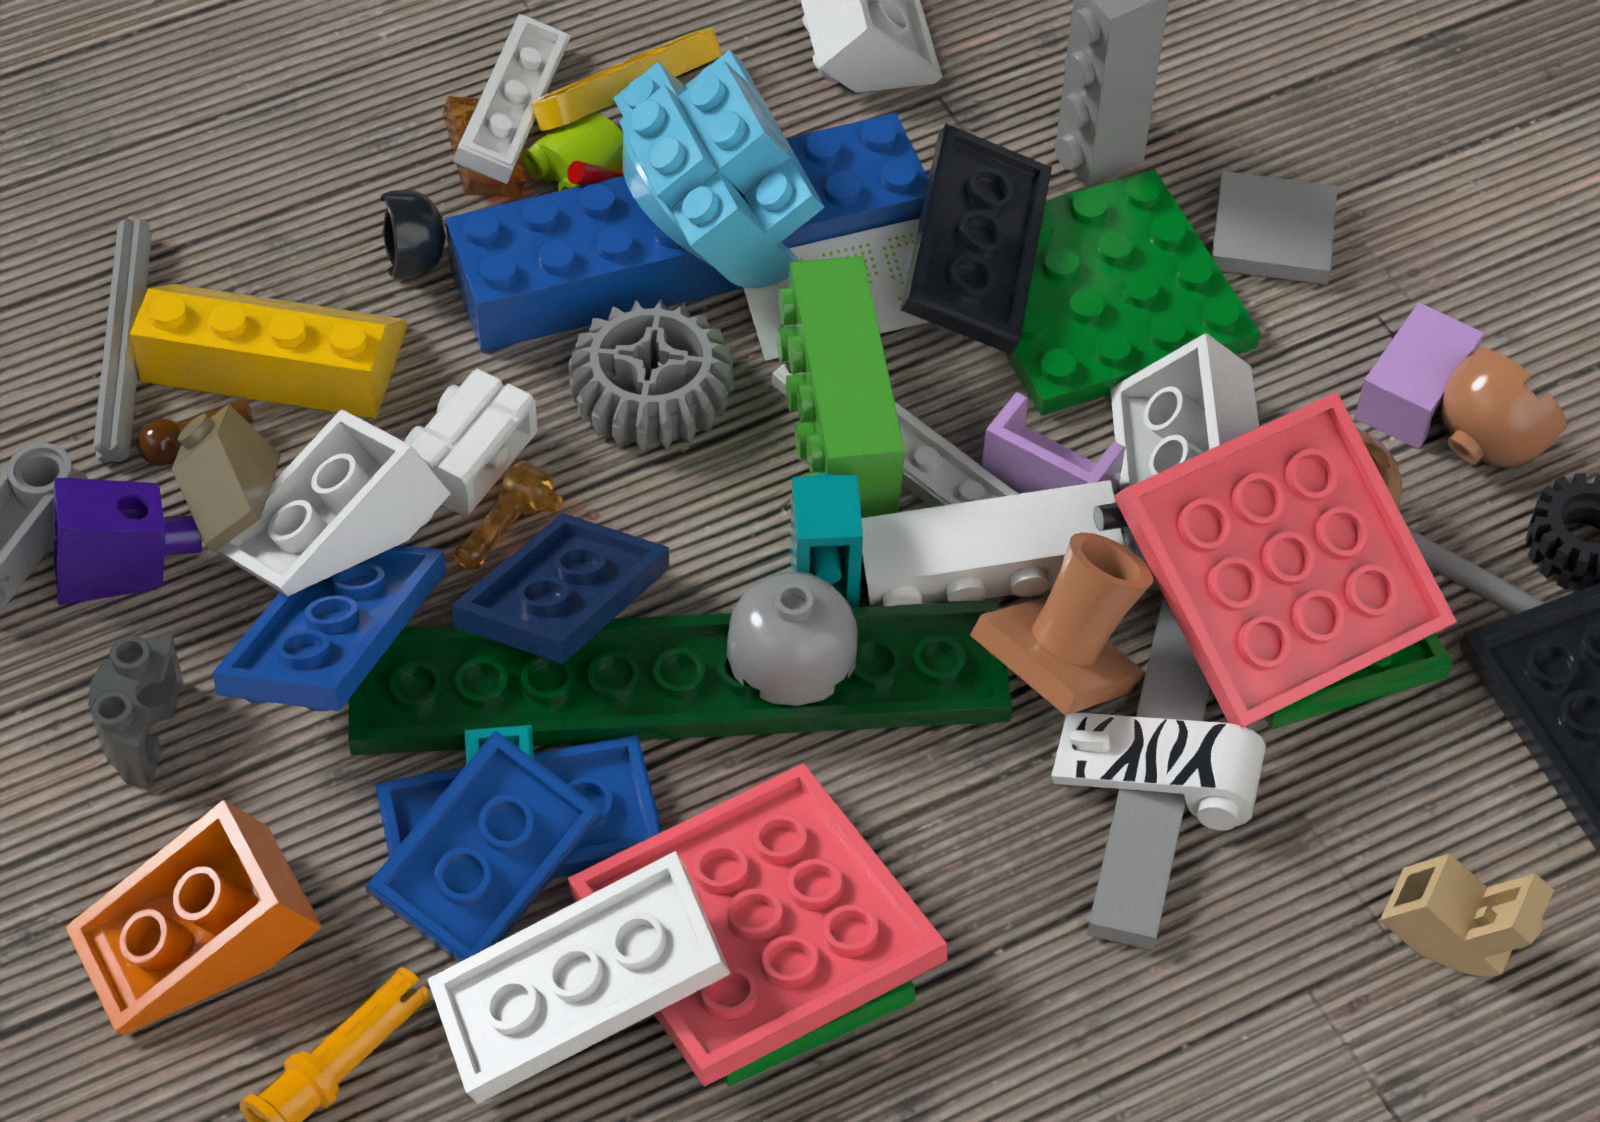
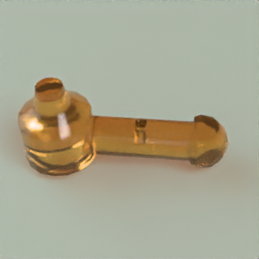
(524, 491)

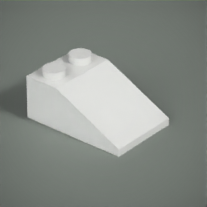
(338, 506)

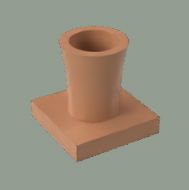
(1063, 638)

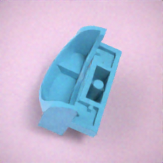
(691, 148)

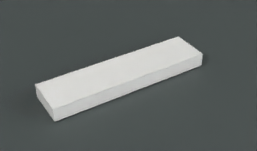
(505, 109)

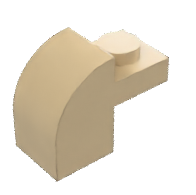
(1461, 921)

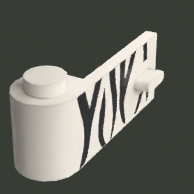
(1206, 761)

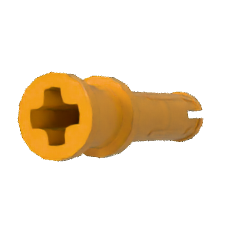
(314, 1077)

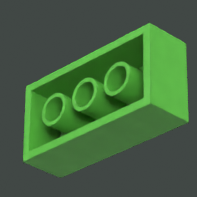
(840, 380)

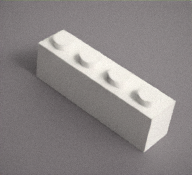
(978, 546)

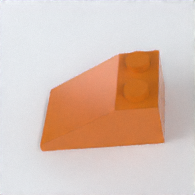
(193, 920)

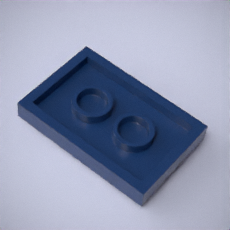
(561, 588)

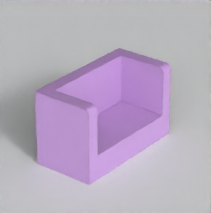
(1413, 374)
(1036, 463)

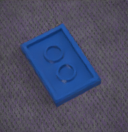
(484, 850)

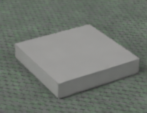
(1275, 227)

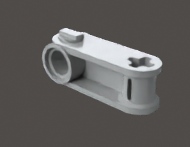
(28, 511)

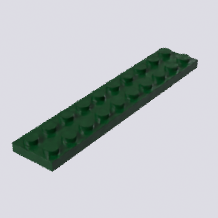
(671, 683)

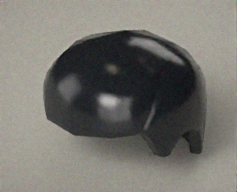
(412, 233)

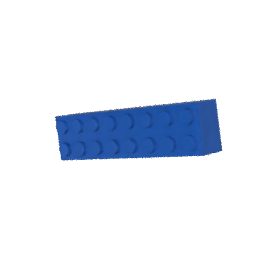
(592, 248)

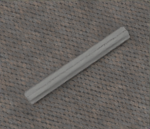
(119, 366)

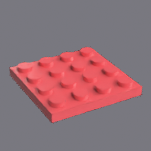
(1284, 560)
(798, 915)

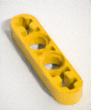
(600, 88)

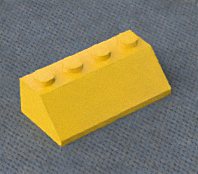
(266, 349)

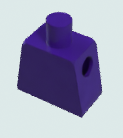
(113, 538)

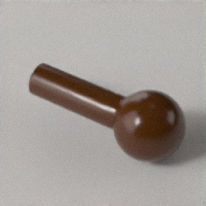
(159, 441)

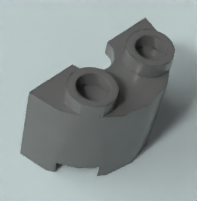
(128, 697)

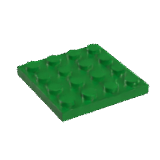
(1118, 290)

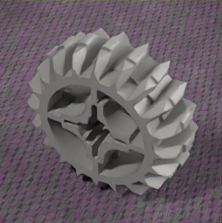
(678, 355)

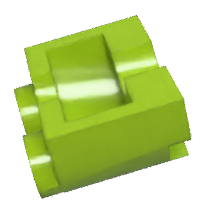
(588, 140)

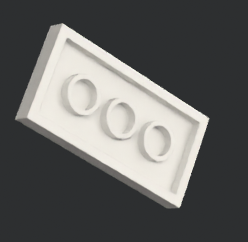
(577, 977)

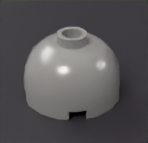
(792, 638)

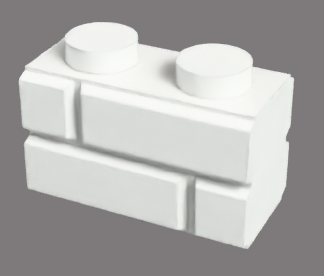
(475, 437)

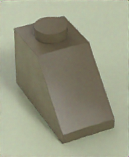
(224, 474)

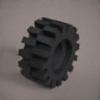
(1552, 541)

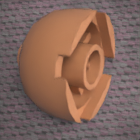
(1495, 414)

